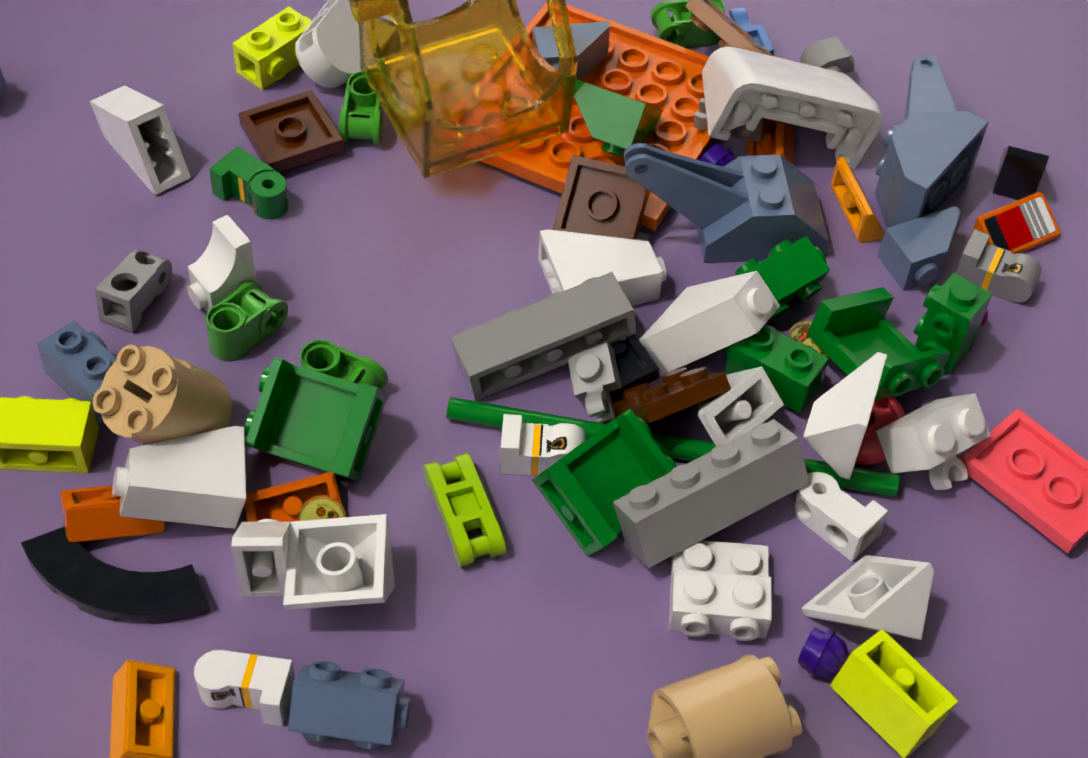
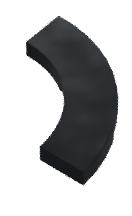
(111, 590)

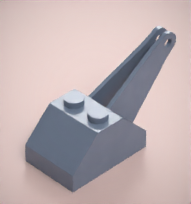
(930, 151)
(736, 207)

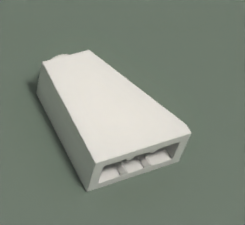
(142, 137)
(575, 257)
(709, 319)
(186, 479)

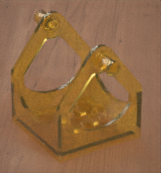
(465, 79)

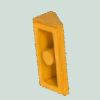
(855, 203)
(142, 711)

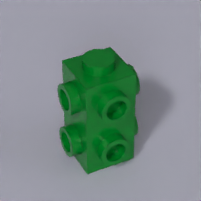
(790, 271)
(952, 318)
(791, 366)

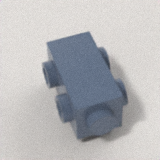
(76, 361)
(348, 705)

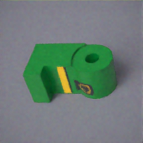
(251, 182)

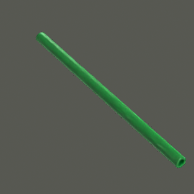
(673, 446)

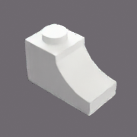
(222, 265)

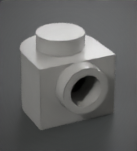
(829, 54)

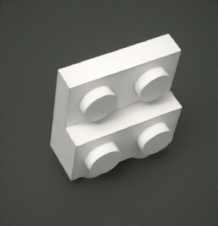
(721, 590)

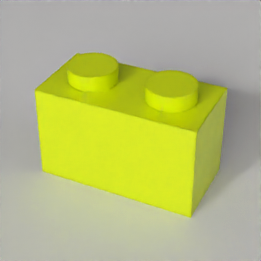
(47, 434)
(893, 693)

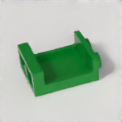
(856, 328)
(315, 419)
(599, 472)

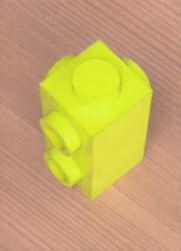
(269, 49)

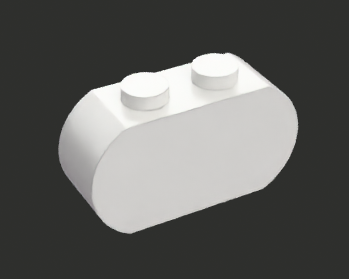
(331, 45)

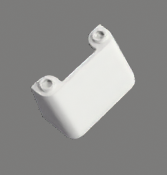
(752, 85)

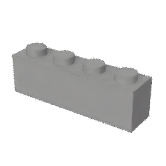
(543, 335)
(711, 492)

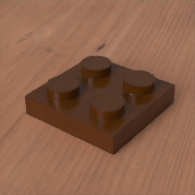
(291, 131)
(600, 200)
(678, 392)

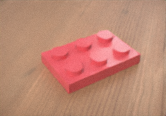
(1034, 478)

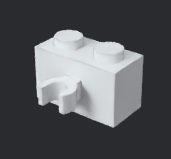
(934, 437)

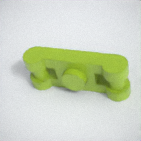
(464, 508)

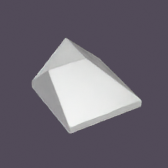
(842, 416)
(339, 562)
(877, 596)

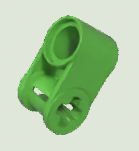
(681, 27)
(362, 112)
(242, 321)
(338, 362)

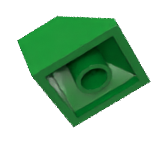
(615, 117)

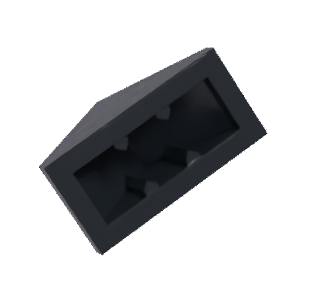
(1019, 173)

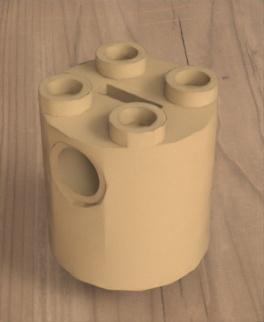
(160, 397)
(723, 713)

